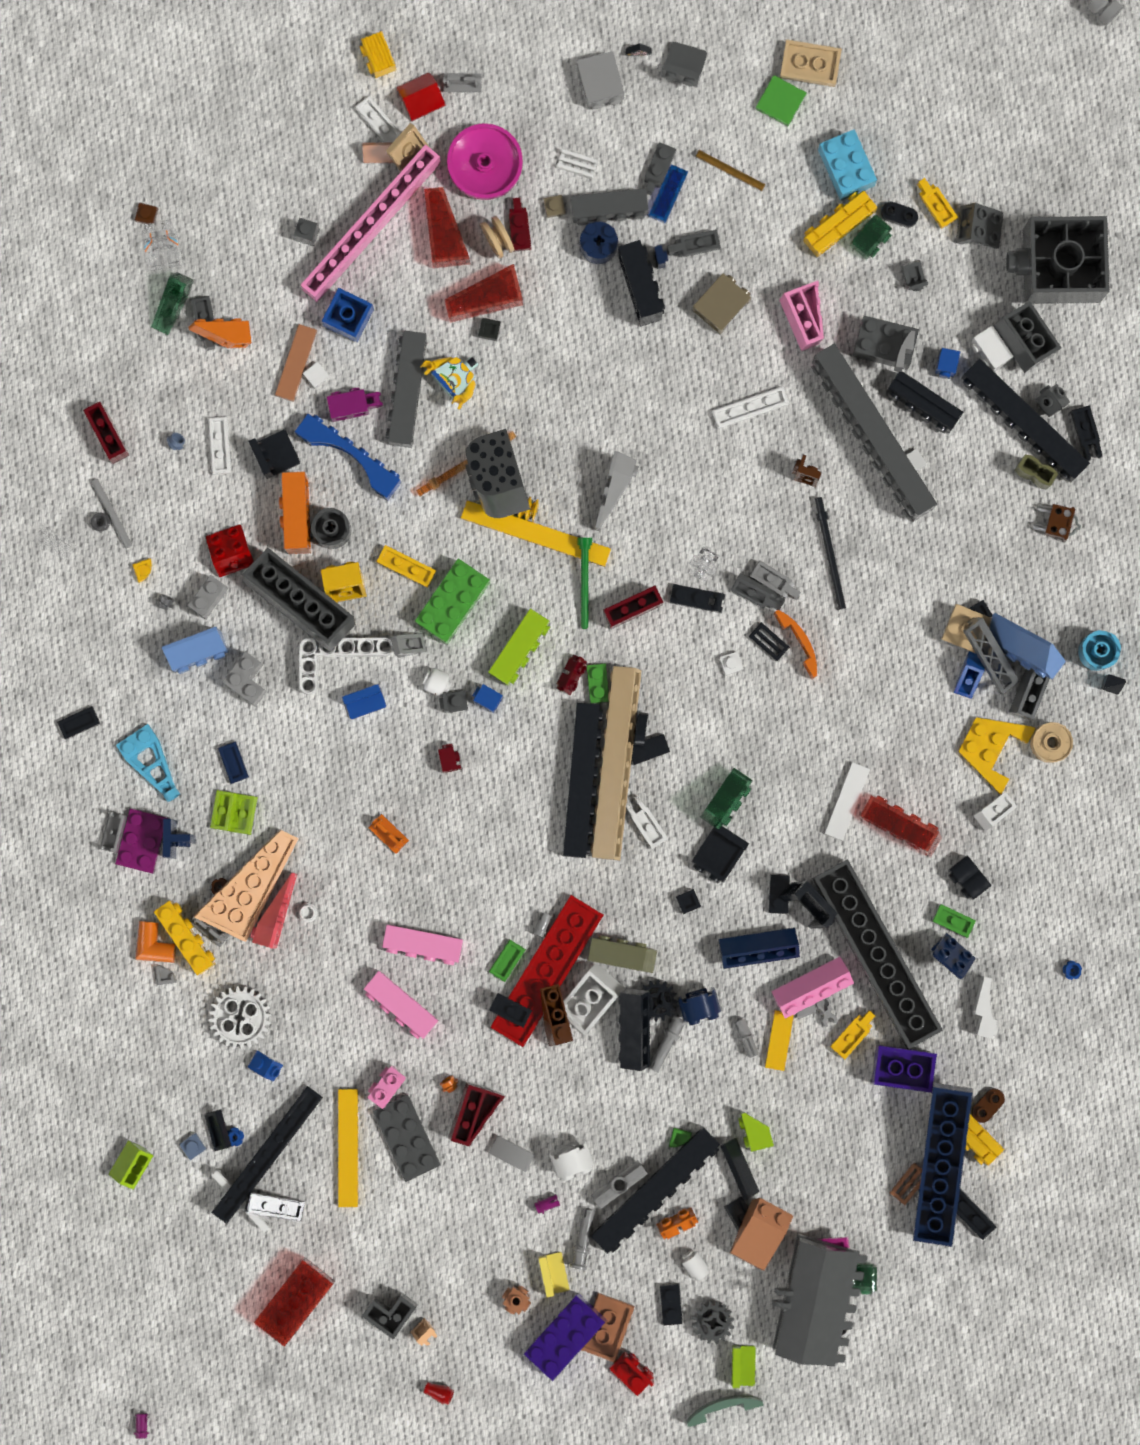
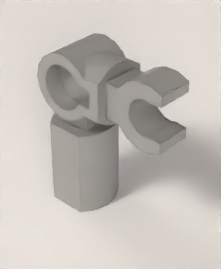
(824, 1008)

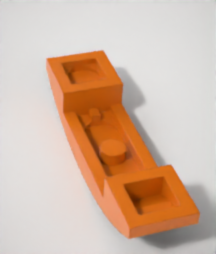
(786, 621)

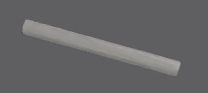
(111, 513)

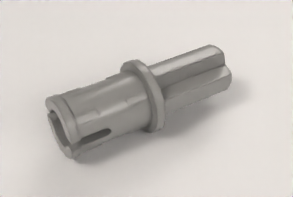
(746, 1038)

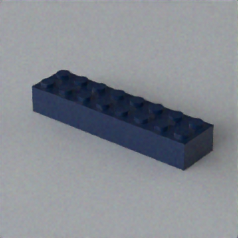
(943, 1164)

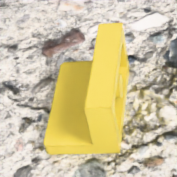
(553, 1274)

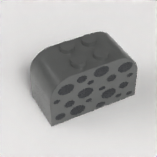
(495, 475)

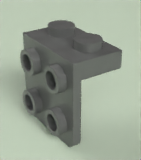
(684, 64)

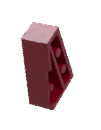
(472, 1113)

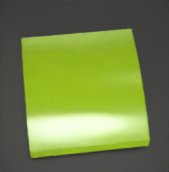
(233, 812)

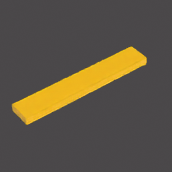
(347, 1147)

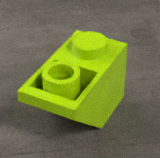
(757, 1133)

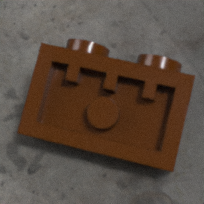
(806, 475)

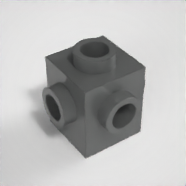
(1052, 399)

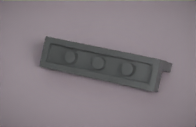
(993, 654)

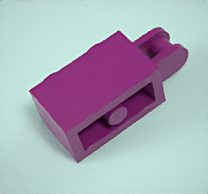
(351, 404)

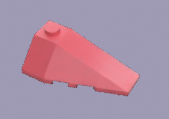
(271, 924)

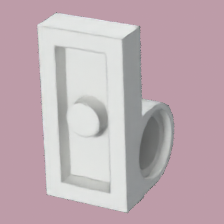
(995, 811)

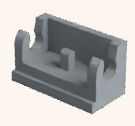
(113, 832)

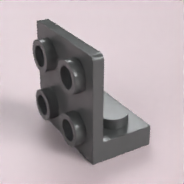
(979, 225)

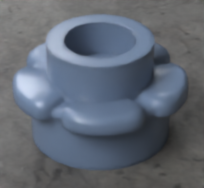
(176, 441)

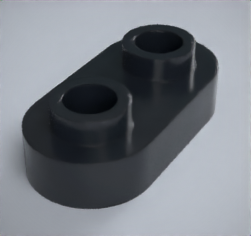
(899, 214)

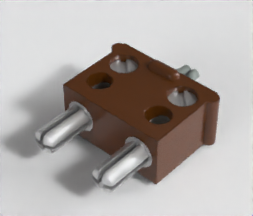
(1059, 522)

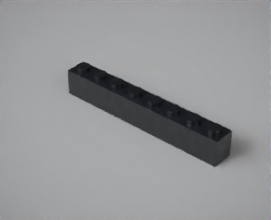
(1024, 420)
(581, 780)
(655, 1190)

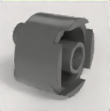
(321, 524)

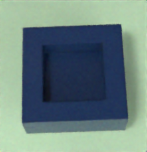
(660, 256)

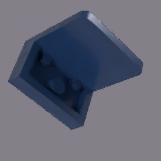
(953, 956)

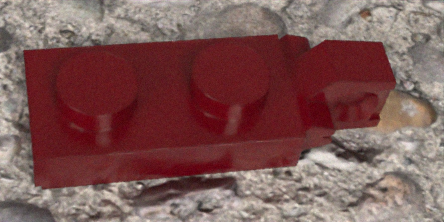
(519, 227)

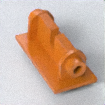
(388, 833)
(669, 1226)

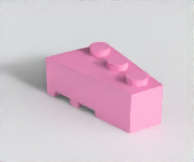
(804, 315)

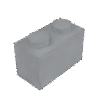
(208, 597)

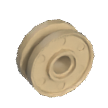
(497, 236)
(1063, 743)

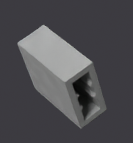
(600, 80)

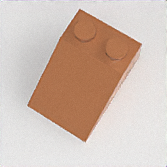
(761, 1233)

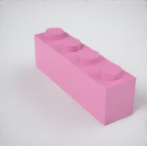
(422, 943)
(812, 987)
(402, 1005)

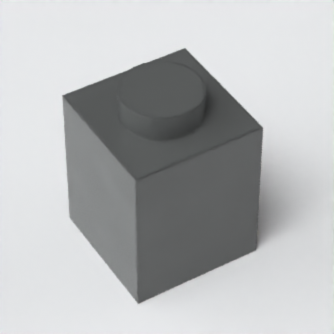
(306, 232)

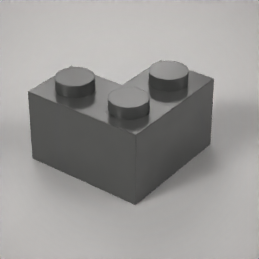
(390, 1320)

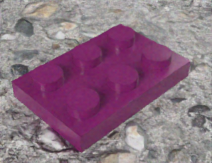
(141, 841)

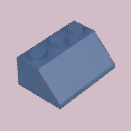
(195, 650)

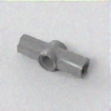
(608, 1192)

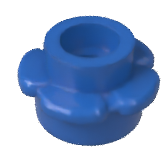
(1067, 970)
(239, 1136)

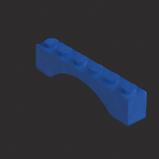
(317, 434)

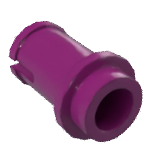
(545, 1204)
(141, 1426)

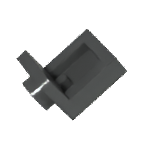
(914, 275)

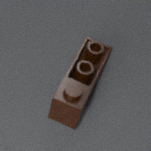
(555, 1016)

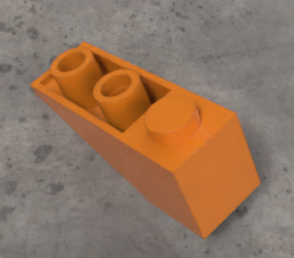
(225, 333)

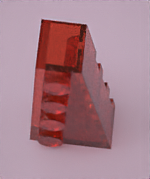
(444, 235)
(486, 296)
(901, 825)

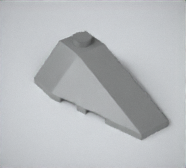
(619, 478)

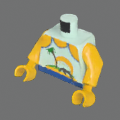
(453, 377)

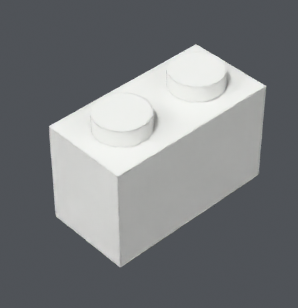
(991, 348)

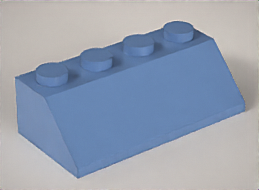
(1026, 647)

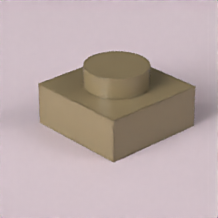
(554, 206)

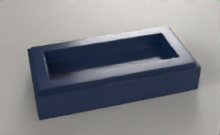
(233, 762)

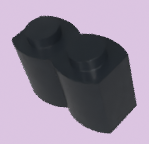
(969, 878)

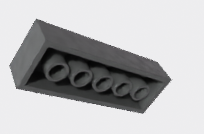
(298, 599)

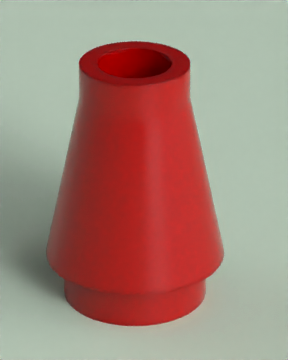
(440, 1393)

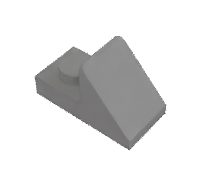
(408, 644)

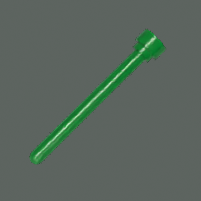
(584, 544)

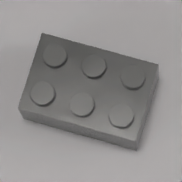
(1027, 336)
(882, 340)

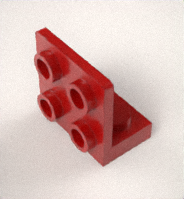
(229, 550)
(631, 1373)

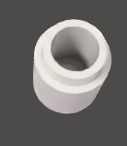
(695, 1265)

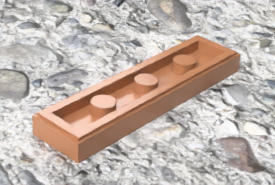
(296, 363)

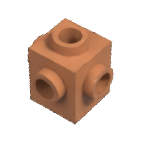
(516, 1292)

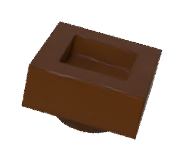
(146, 213)

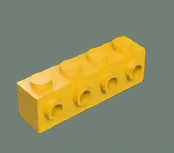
(184, 937)

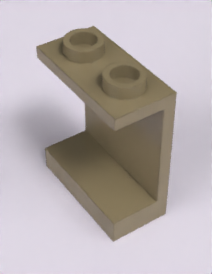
(721, 303)

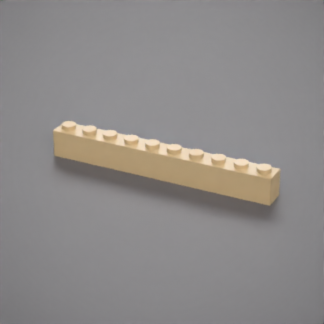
(616, 763)

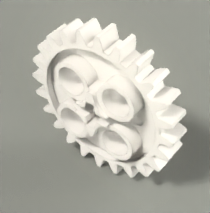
(258, 1020)

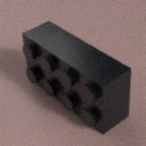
(640, 282)

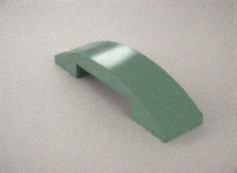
(699, 1417)

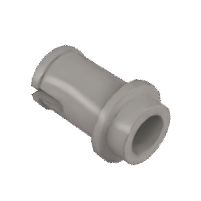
(542, 925)

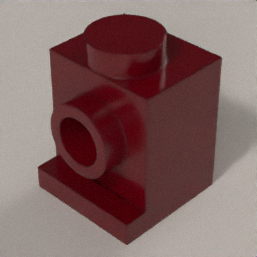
(449, 758)

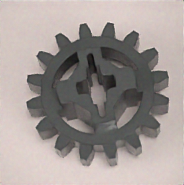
(725, 1325)

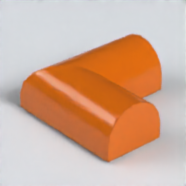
(148, 947)

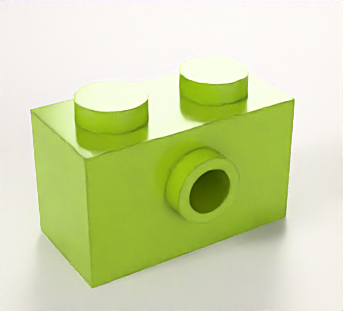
(130, 1165)

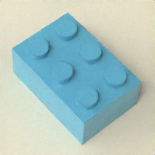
(847, 164)

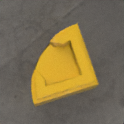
(142, 569)

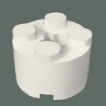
(572, 1160)

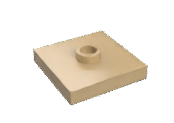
(406, 146)
(957, 623)

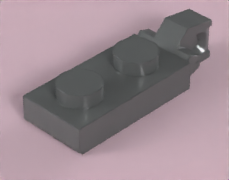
(659, 166)
(695, 244)
(203, 310)
(757, 593)

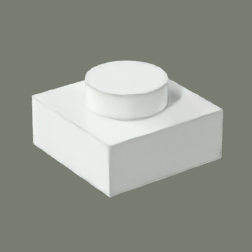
(731, 663)

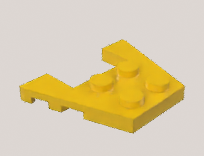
(985, 743)

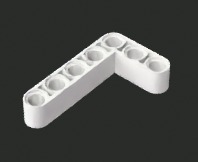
(318, 651)

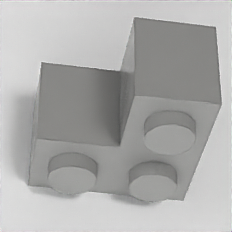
(241, 678)

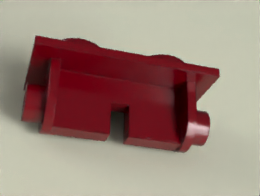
(576, 667)

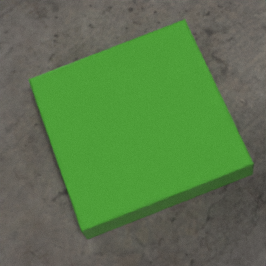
(781, 100)

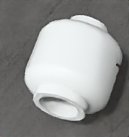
(436, 682)

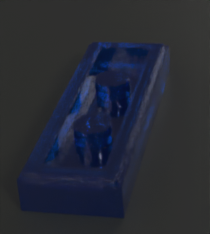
(668, 193)

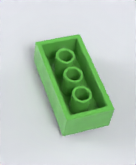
(452, 601)

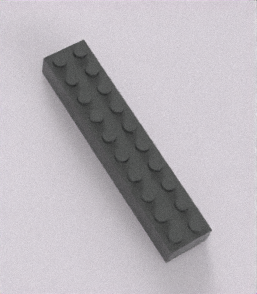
(873, 433)
(877, 955)

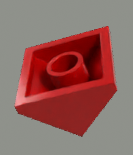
(421, 96)

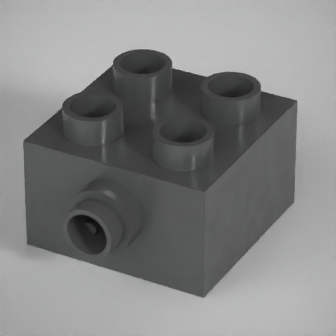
(1063, 260)

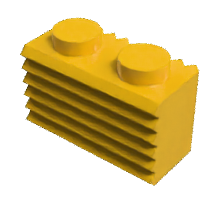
(378, 55)

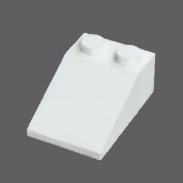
(591, 998)

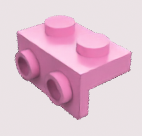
(387, 1086)

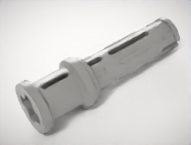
(671, 1034)
(581, 1249)

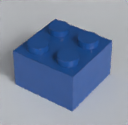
(347, 315)

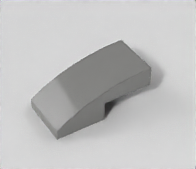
(906, 348)
(511, 1153)

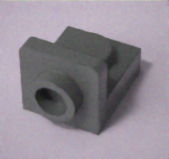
(453, 702)

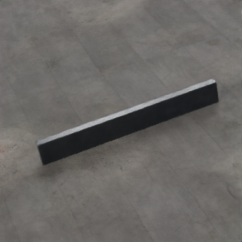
(267, 1155)

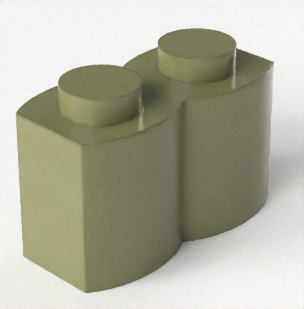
(1032, 469)

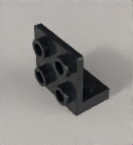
(275, 453)

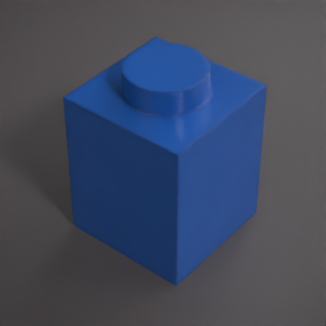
(947, 363)
(487, 698)

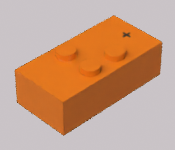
(296, 513)

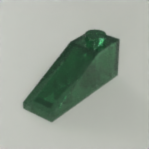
(172, 302)

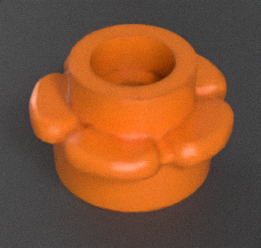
(449, 1084)

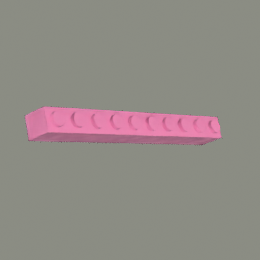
(371, 223)

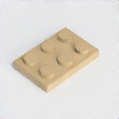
(810, 63)

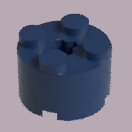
(588, 242)
(699, 1005)

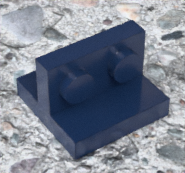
(171, 839)

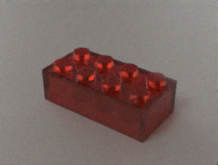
(294, 1301)

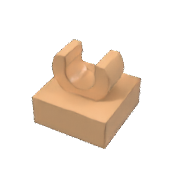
(423, 1332)

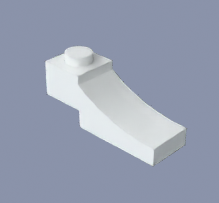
(986, 1025)

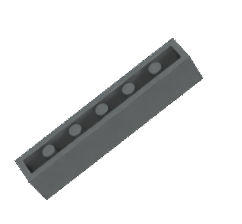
(407, 389)

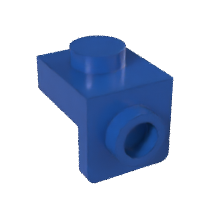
(265, 1066)

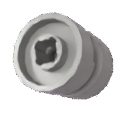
(1105, 9)

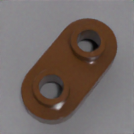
(988, 1105)

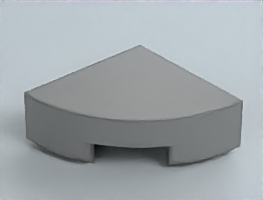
(164, 975)

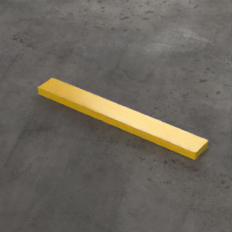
(534, 533)

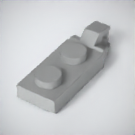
(774, 580)

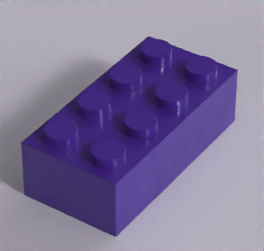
(565, 1337)

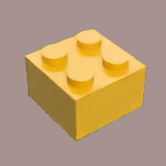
(344, 582)

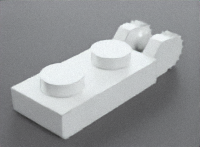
(647, 824)

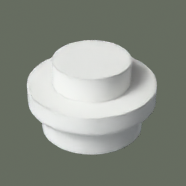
(307, 912)

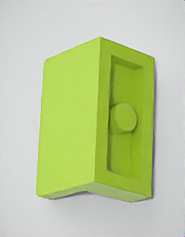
(743, 1366)

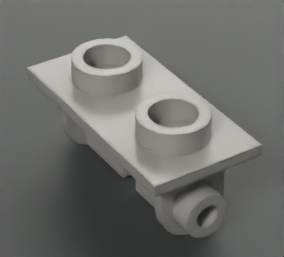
(462, 82)
(214, 934)

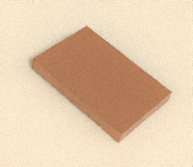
(609, 1337)

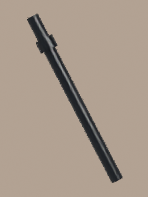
(822, 516)

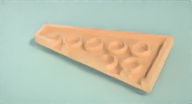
(246, 893)

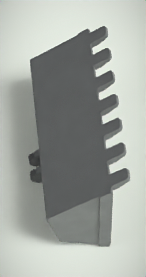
(817, 1302)

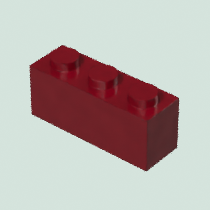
(106, 432)
(633, 607)

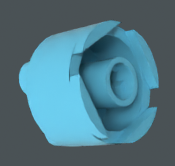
(1096, 640)

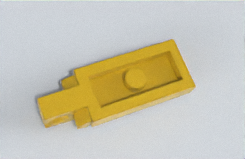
(936, 203)
(853, 1035)

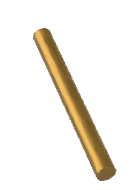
(730, 170)

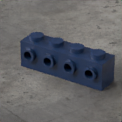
(759, 948)

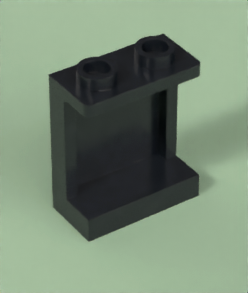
(719, 854)
(812, 901)

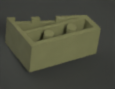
(622, 954)

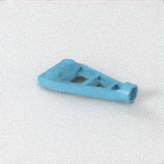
(137, 743)

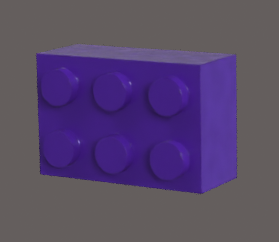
(904, 1068)

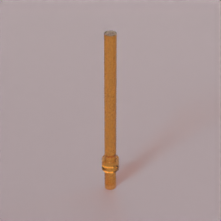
(434, 483)

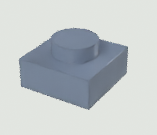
(193, 1146)

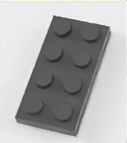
(407, 1138)

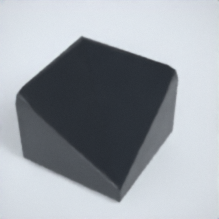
(1113, 684)

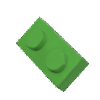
(597, 683)
(953, 921)

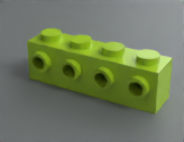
(519, 647)

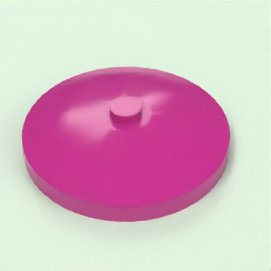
(484, 161)

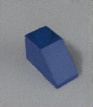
(969, 676)

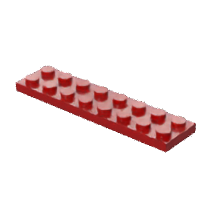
(550, 965)

